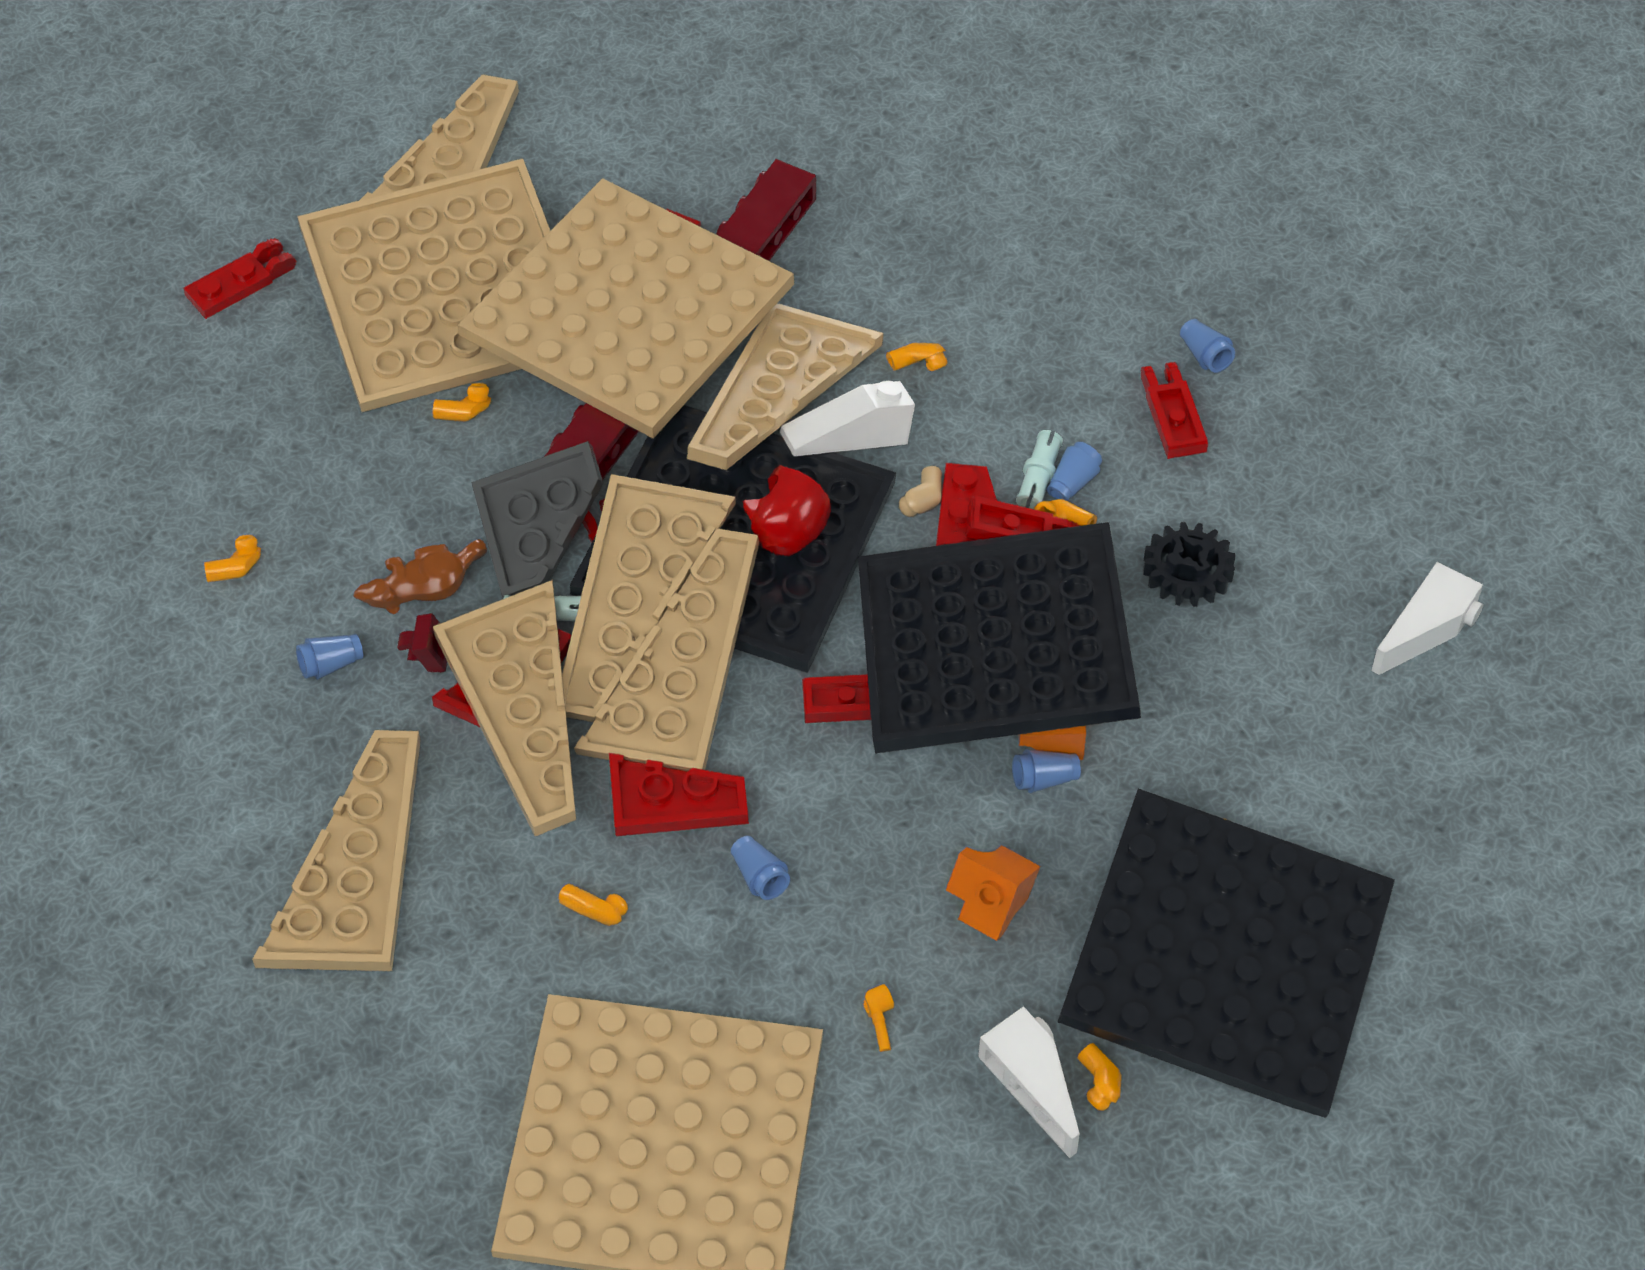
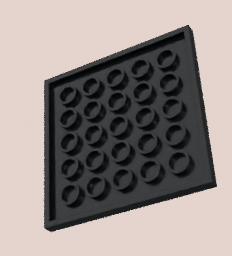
(790, 595)
(995, 638)
(1229, 953)

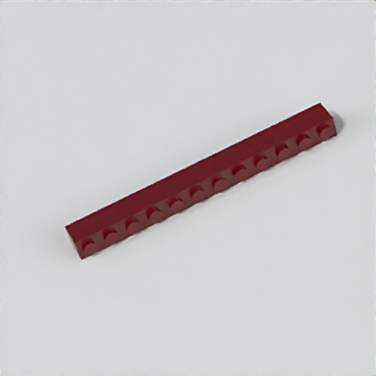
(758, 225)

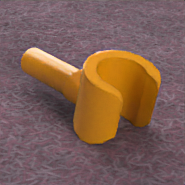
(876, 1003)

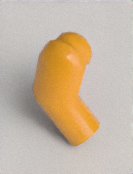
(917, 352)
(465, 409)
(1066, 510)
(236, 566)
(593, 907)
(1106, 1077)

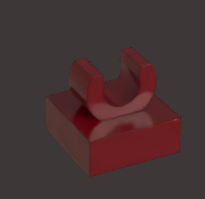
(423, 644)

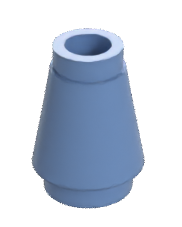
(1208, 346)
(1075, 470)
(327, 654)
(1044, 769)
(760, 868)

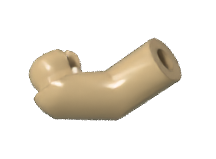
(924, 496)

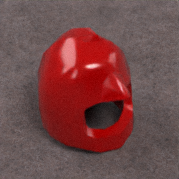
(790, 513)

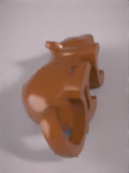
(428, 577)

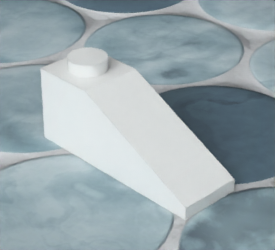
(856, 420)
(1431, 617)
(1027, 1063)

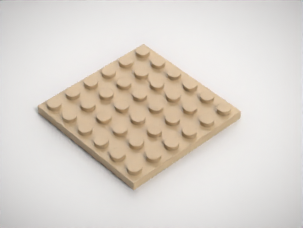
(412, 268)
(627, 307)
(658, 1140)

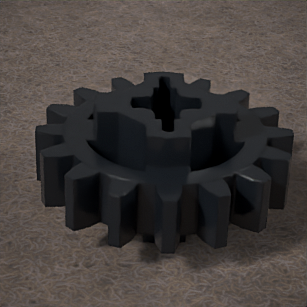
(1188, 564)

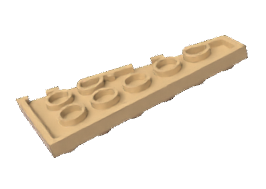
(458, 142)
(776, 376)
(637, 563)
(680, 671)
(514, 685)
(353, 877)

